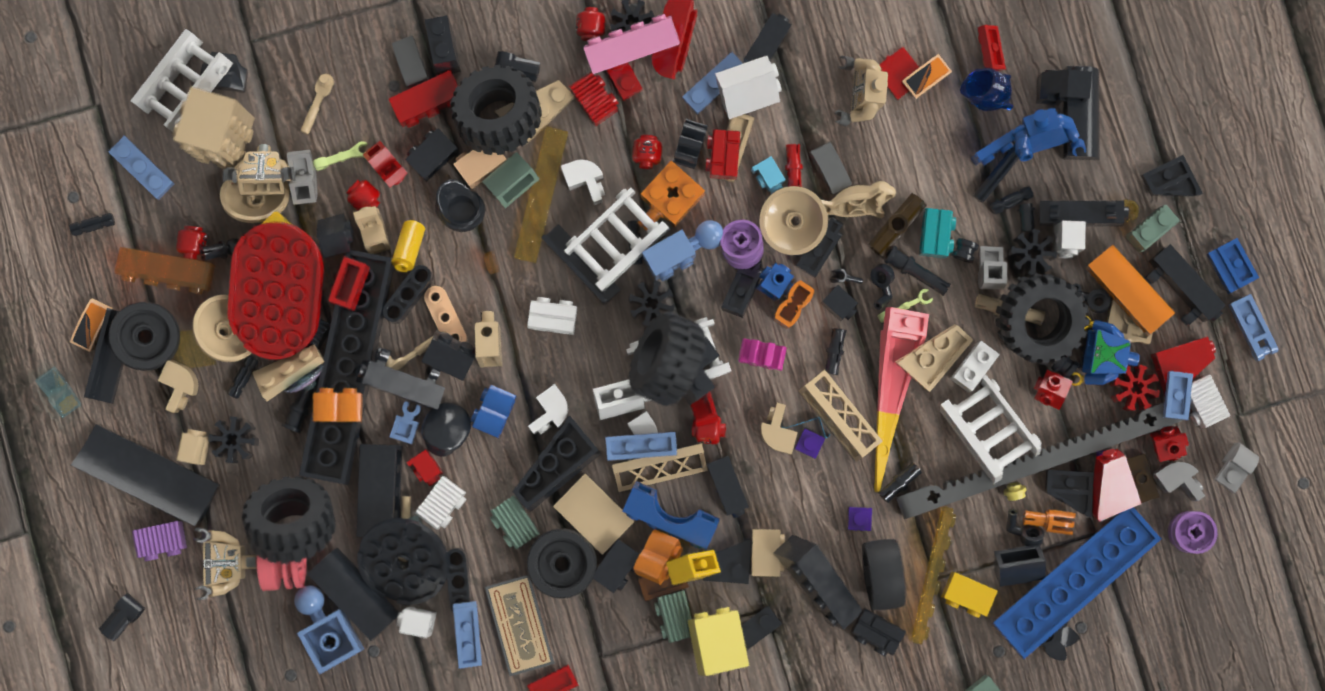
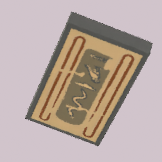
(519, 625)

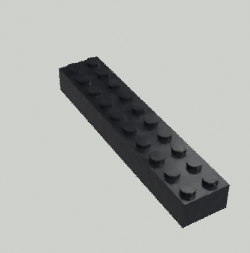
(351, 339)

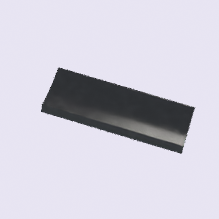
(146, 475)

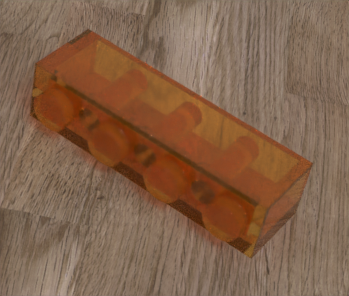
(164, 269)

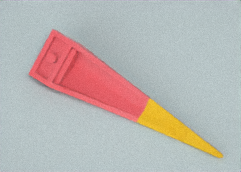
(900, 335)

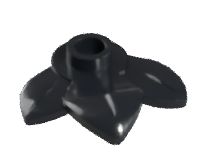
(1057, 642)

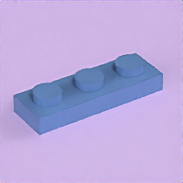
(707, 88)
(141, 167)
(641, 446)
(467, 634)

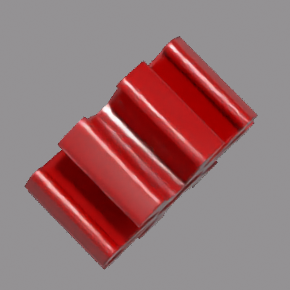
(1138, 396)

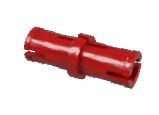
(793, 165)

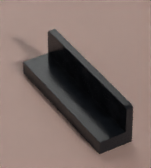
(556, 242)
(105, 367)

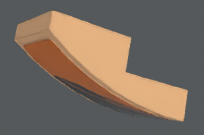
(927, 76)
(89, 325)

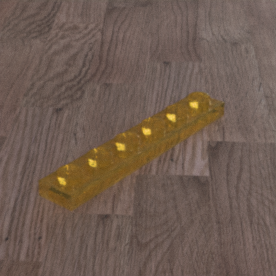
(931, 585)

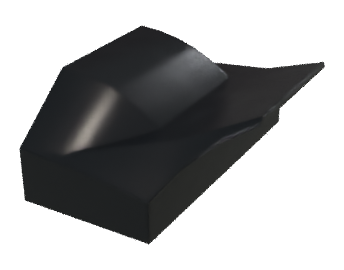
(235, 78)

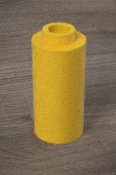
(408, 245)

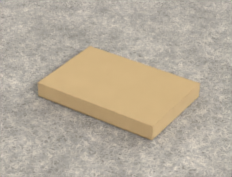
(593, 513)

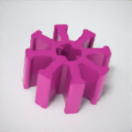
(762, 354)

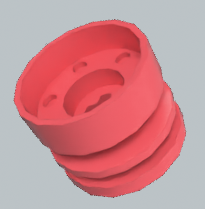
(271, 574)

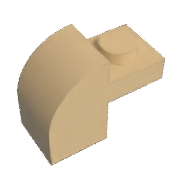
(372, 229)
(183, 380)
(775, 436)

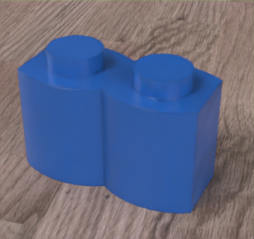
(494, 411)

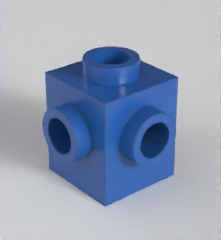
(774, 288)

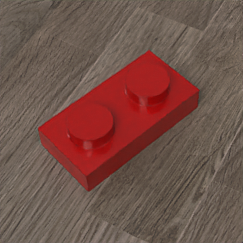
(991, 47)
(625, 80)

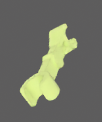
(323, 162)
(907, 305)

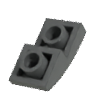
(410, 61)
(831, 167)

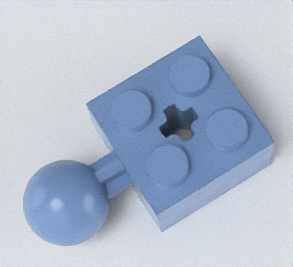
(679, 251)
(310, 601)

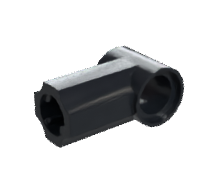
(528, 67)
(126, 611)

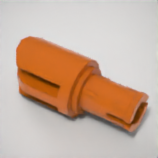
(1048, 520)

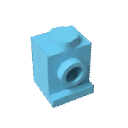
(768, 175)

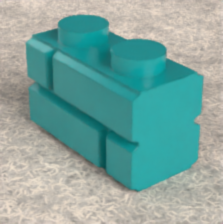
(936, 233)

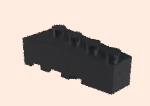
(819, 581)

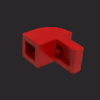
(385, 164)

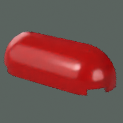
(673, 59)

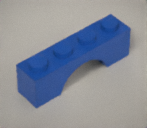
(695, 529)

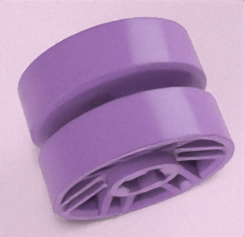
(742, 244)
(1196, 543)

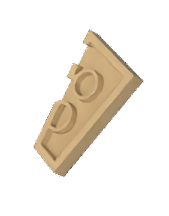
(552, 101)
(284, 372)

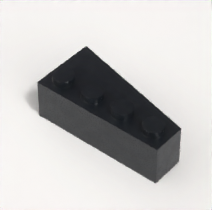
(556, 465)

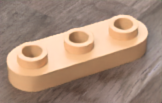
(441, 307)

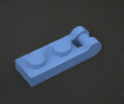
(1253, 327)

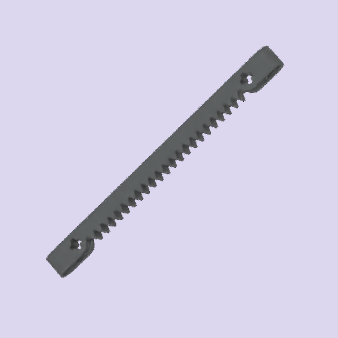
(917, 503)

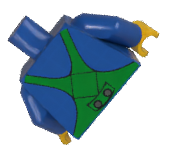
(1105, 354)

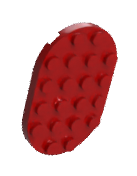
(275, 290)

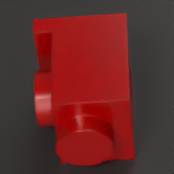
(426, 468)

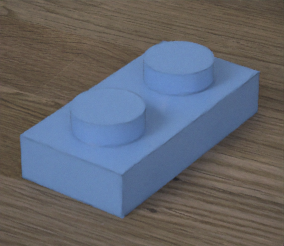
(1178, 395)

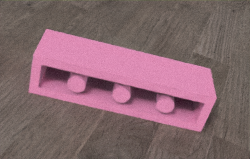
(631, 44)

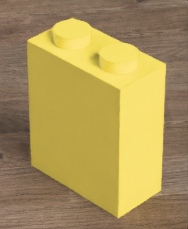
(717, 641)

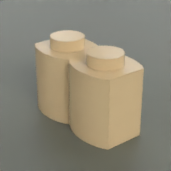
(193, 447)

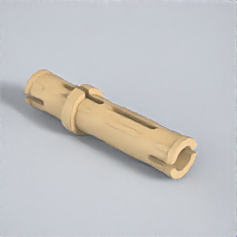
(990, 304)

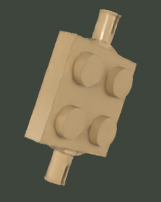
(1126, 325)

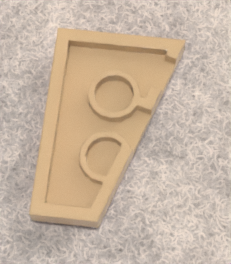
(935, 357)

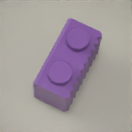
(159, 539)

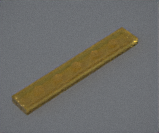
(541, 195)

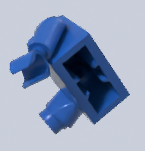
(1044, 131)

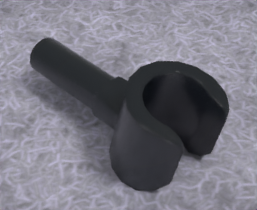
(842, 276)

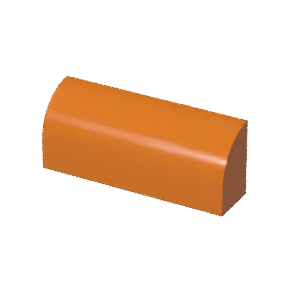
(1130, 290)

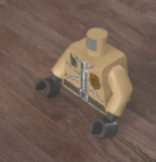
(868, 90)
(260, 172)
(222, 562)

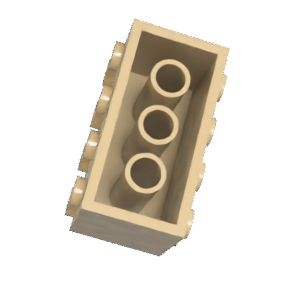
(213, 128)

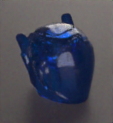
(988, 89)

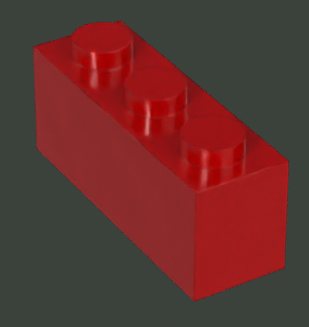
(424, 99)

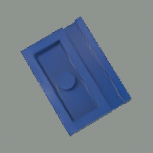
(986, 154)
(1232, 266)

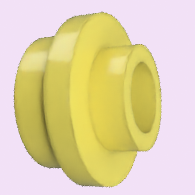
(1015, 491)

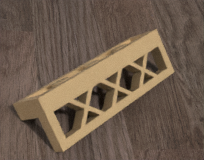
(833, 420)
(651, 461)

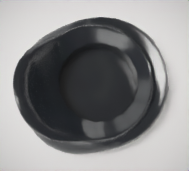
(459, 206)
(446, 429)

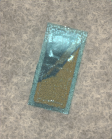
(58, 391)

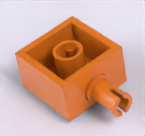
(672, 208)

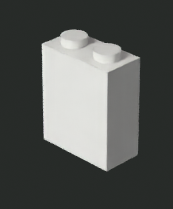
(748, 87)

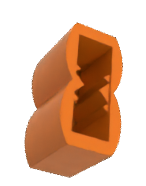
(791, 308)
(337, 406)
(657, 551)

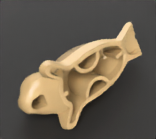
(861, 200)

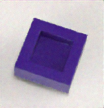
(809, 443)
(859, 518)

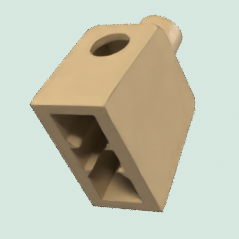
(488, 348)

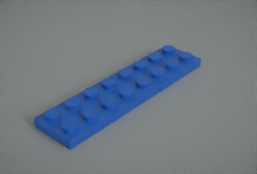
(1076, 581)

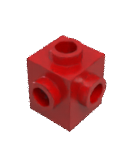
(1052, 389)
(1169, 443)

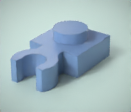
(404, 427)

